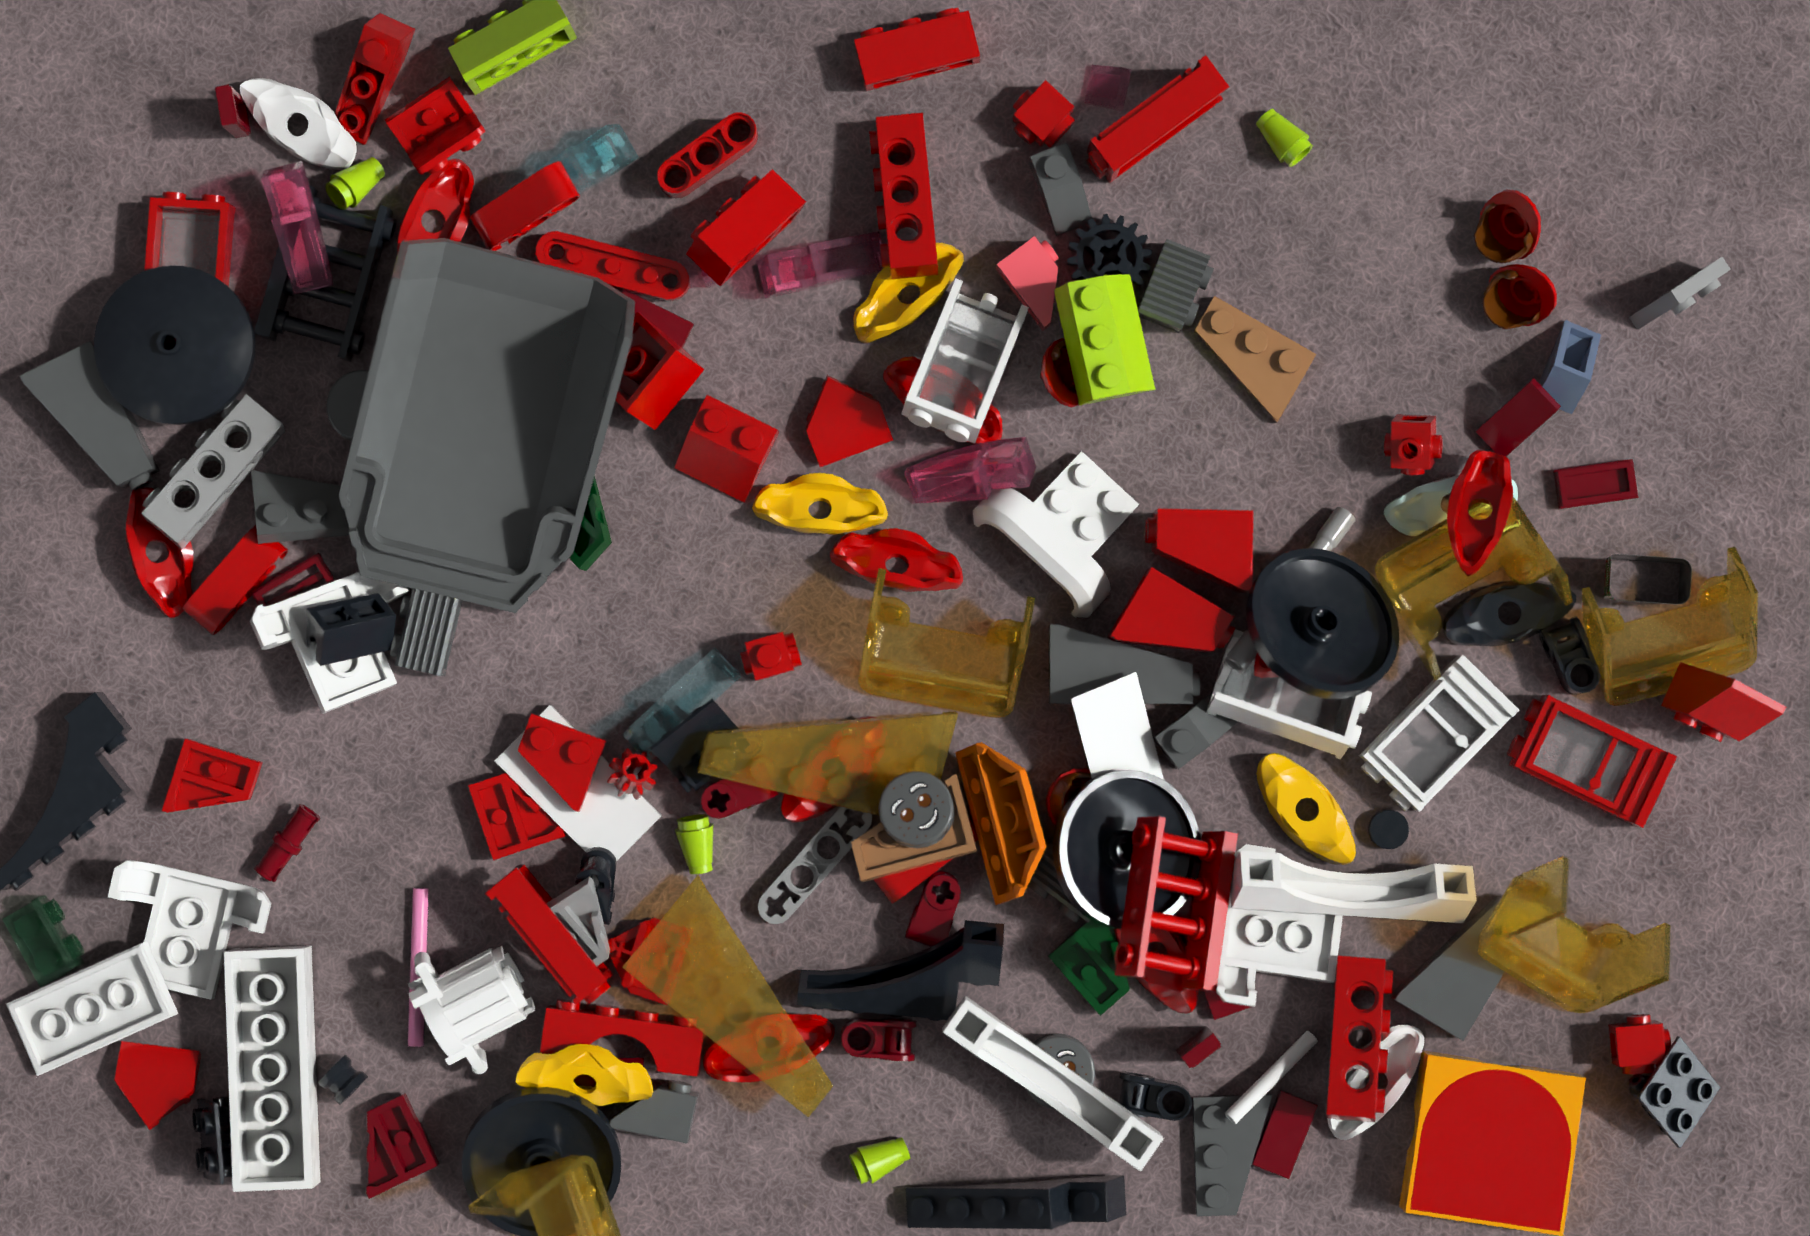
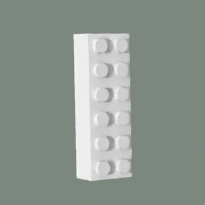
(272, 1068)

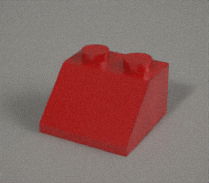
(654, 374)
(726, 448)
(1718, 704)

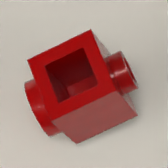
(1042, 115)
(771, 656)
(1638, 1044)

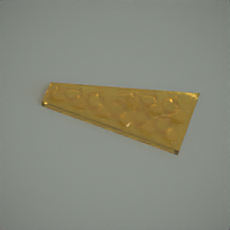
(834, 760)
(714, 984)

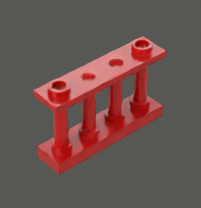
(1209, 906)

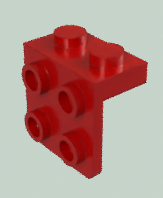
(436, 127)

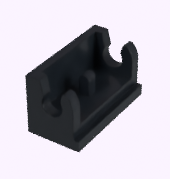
(350, 628)

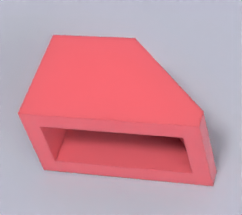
(1032, 278)

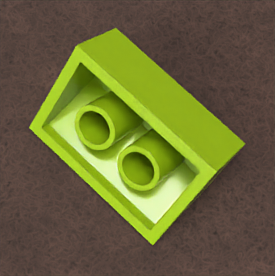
(510, 43)
(1104, 338)

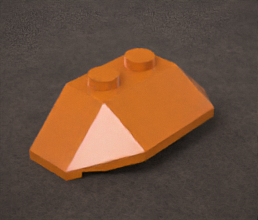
(1002, 818)

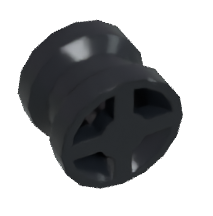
(342, 1080)

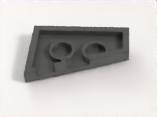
(296, 509)
(1223, 1152)

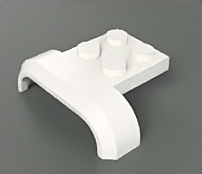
(1064, 527)
(336, 682)
(189, 920)
(1274, 944)

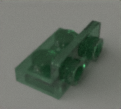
(44, 940)

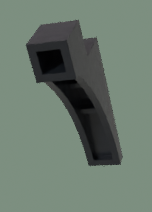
(82, 792)
(915, 985)
(1017, 1204)

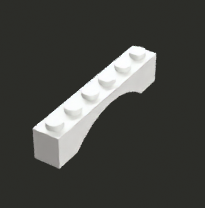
(1421, 894)
(1053, 1082)

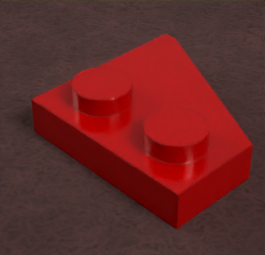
(562, 757)
(210, 777)
(511, 817)

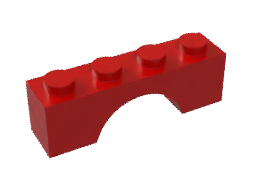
(673, 1045)

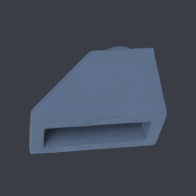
(1570, 365)

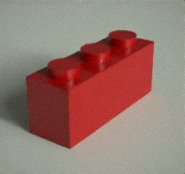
(916, 49)
(744, 226)

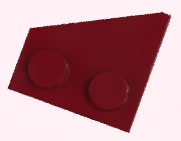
(396, 1146)

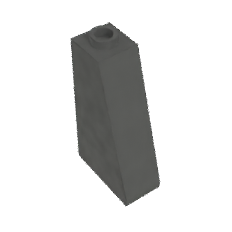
(92, 416)
(1088, 661)
(1454, 980)

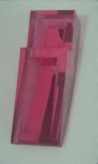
(297, 227)
(820, 264)
(972, 471)

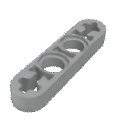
(811, 858)

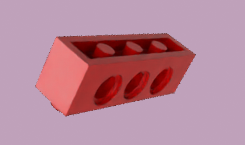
(904, 135)
(1353, 976)

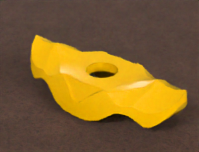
(885, 313)
(789, 505)
(1283, 786)
(614, 1078)

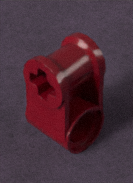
(740, 794)
(934, 917)
(882, 1038)

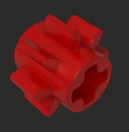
(628, 783)

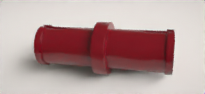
(287, 843)

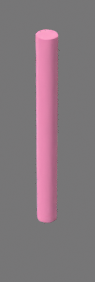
(418, 944)

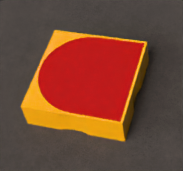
(1492, 1143)

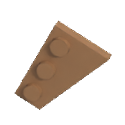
(1256, 354)
(881, 856)

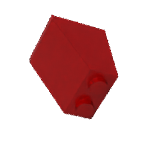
(1206, 542)
(1171, 617)

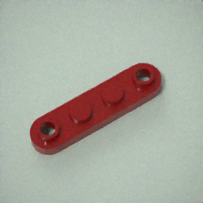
(615, 265)

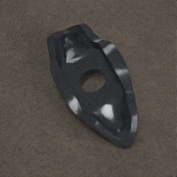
(1477, 619)

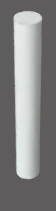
(1270, 1077)

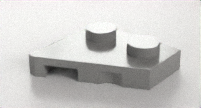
(1680, 296)
(581, 915)

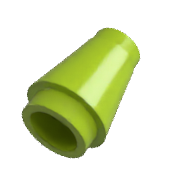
(1284, 138)
(354, 183)
(696, 842)
(878, 1159)

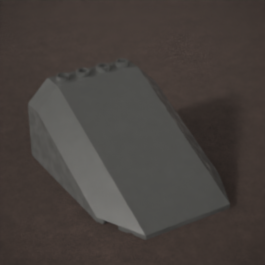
(482, 421)

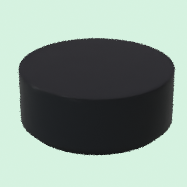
(1388, 829)

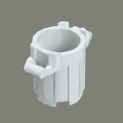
(470, 1002)

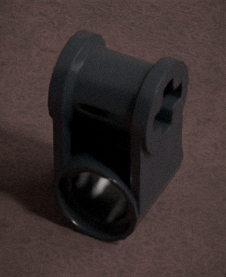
(1570, 654)
(601, 867)
(1150, 1096)

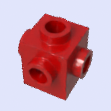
(1418, 431)

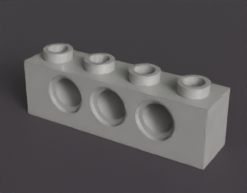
(210, 493)

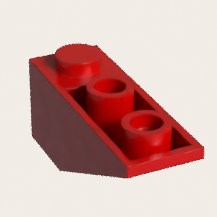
(372, 74)

